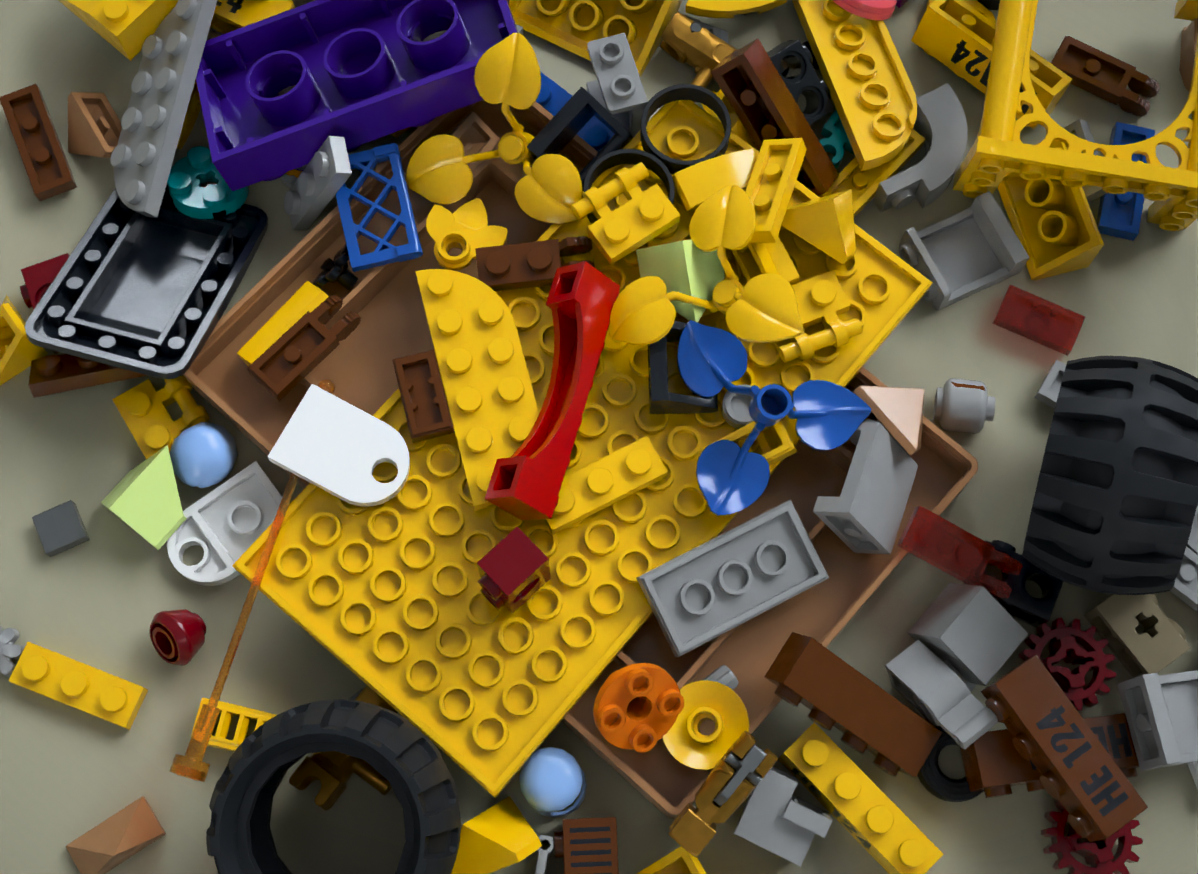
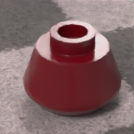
(177, 635)

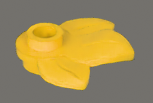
(464, 230)

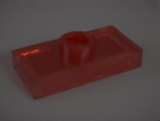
(1039, 320)

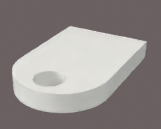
(339, 448)
(225, 525)

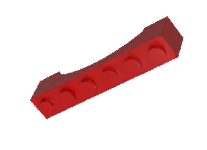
(532, 477)

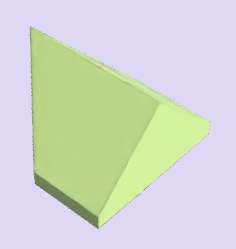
(683, 270)
(149, 499)

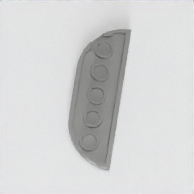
(160, 105)

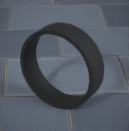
(685, 92)
(629, 156)

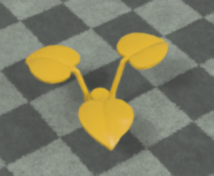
(508, 76)
(755, 313)

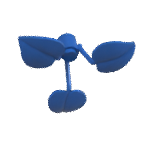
(730, 474)

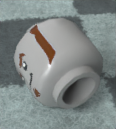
(963, 406)

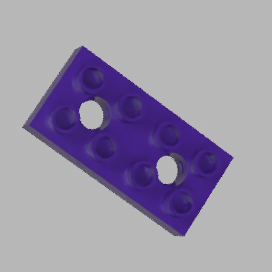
(354, 72)

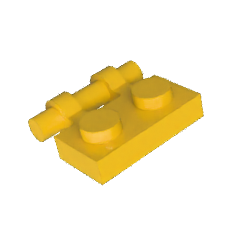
(631, 224)
(820, 301)
(148, 417)

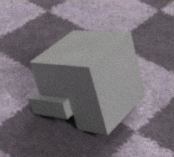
(969, 632)
(780, 819)

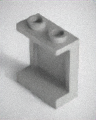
(618, 81)
(964, 252)
(873, 492)
(1162, 718)

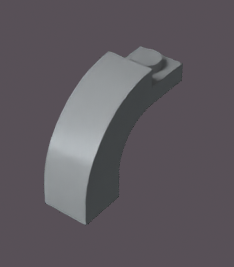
(945, 128)

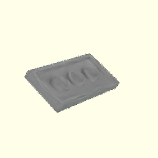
(732, 578)

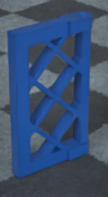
(365, 162)

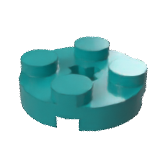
(192, 198)

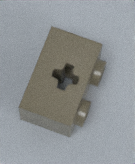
(1144, 653)

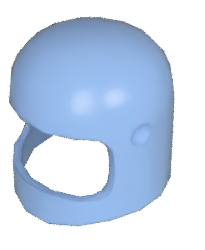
(552, 782)

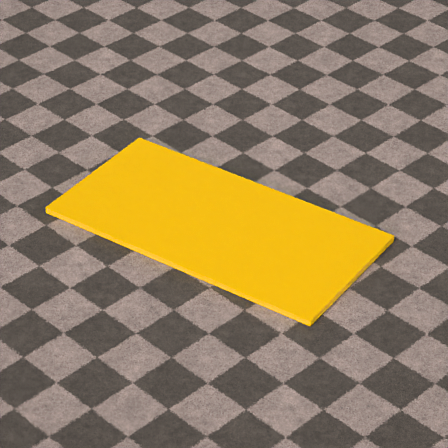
(398, 579)

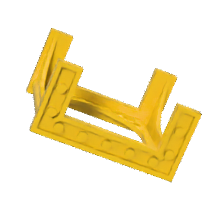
(1002, 151)

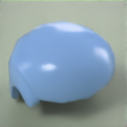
(203, 455)

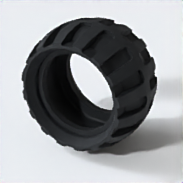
(1117, 477)
(388, 742)

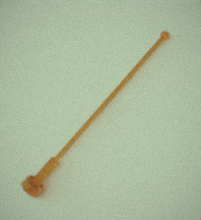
(191, 764)

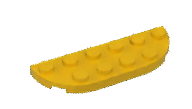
(863, 79)
(480, 372)

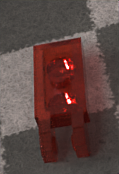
(956, 551)

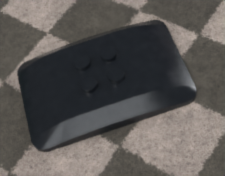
(146, 286)

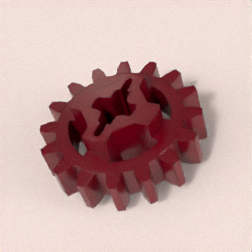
(1064, 647)
(1096, 853)

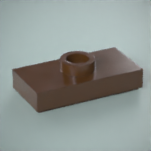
(423, 396)

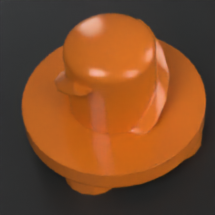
(637, 706)

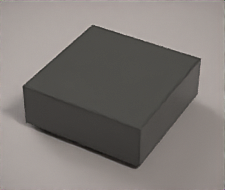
(60, 528)

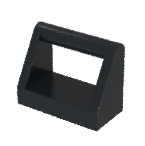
(570, 121)
(659, 398)

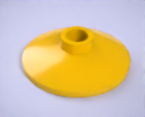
(704, 702)

